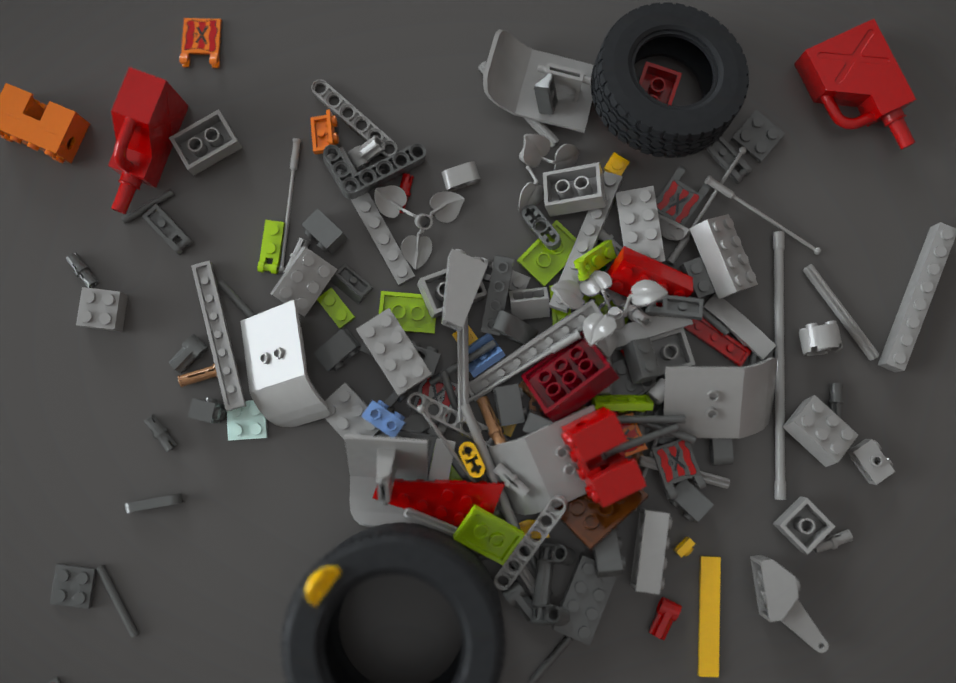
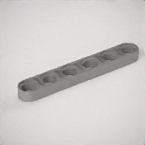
(355, 118)
(440, 418)
(532, 544)

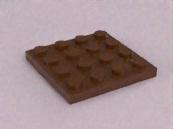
(593, 522)

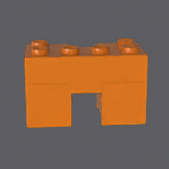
(39, 125)

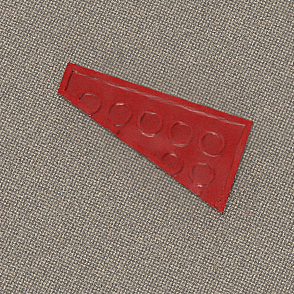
(445, 499)

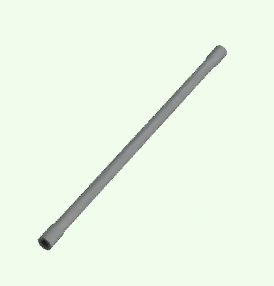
(780, 483)

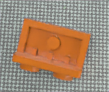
(323, 131)

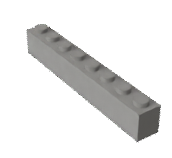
(917, 297)

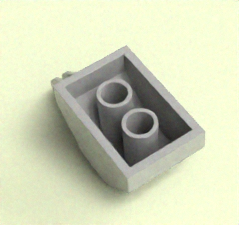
(778, 600)

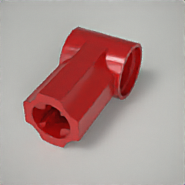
(666, 613)

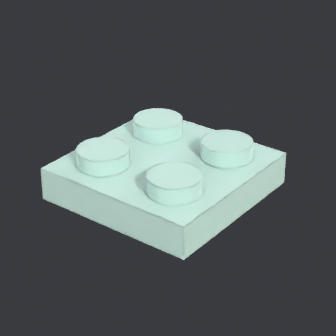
(246, 423)

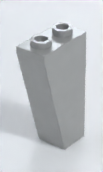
(461, 285)

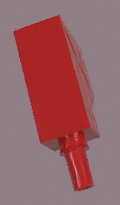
(859, 73)
(143, 120)

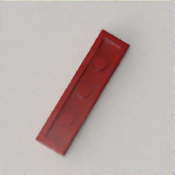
(716, 340)

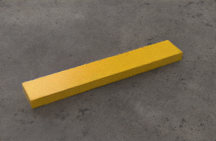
(709, 616)

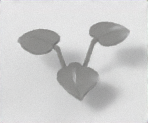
(533, 152)
(444, 204)
(571, 296)
(598, 327)

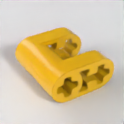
(465, 456)

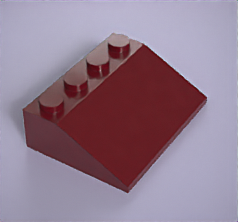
(569, 378)

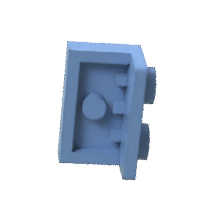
(488, 359)
(384, 419)

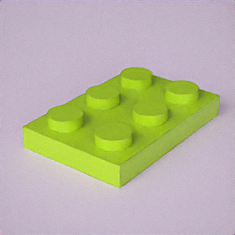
(546, 263)
(409, 311)
(488, 535)

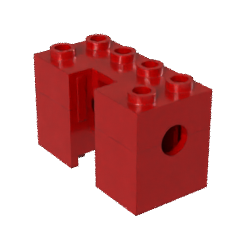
(607, 478)

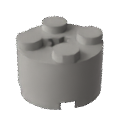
(820, 339)

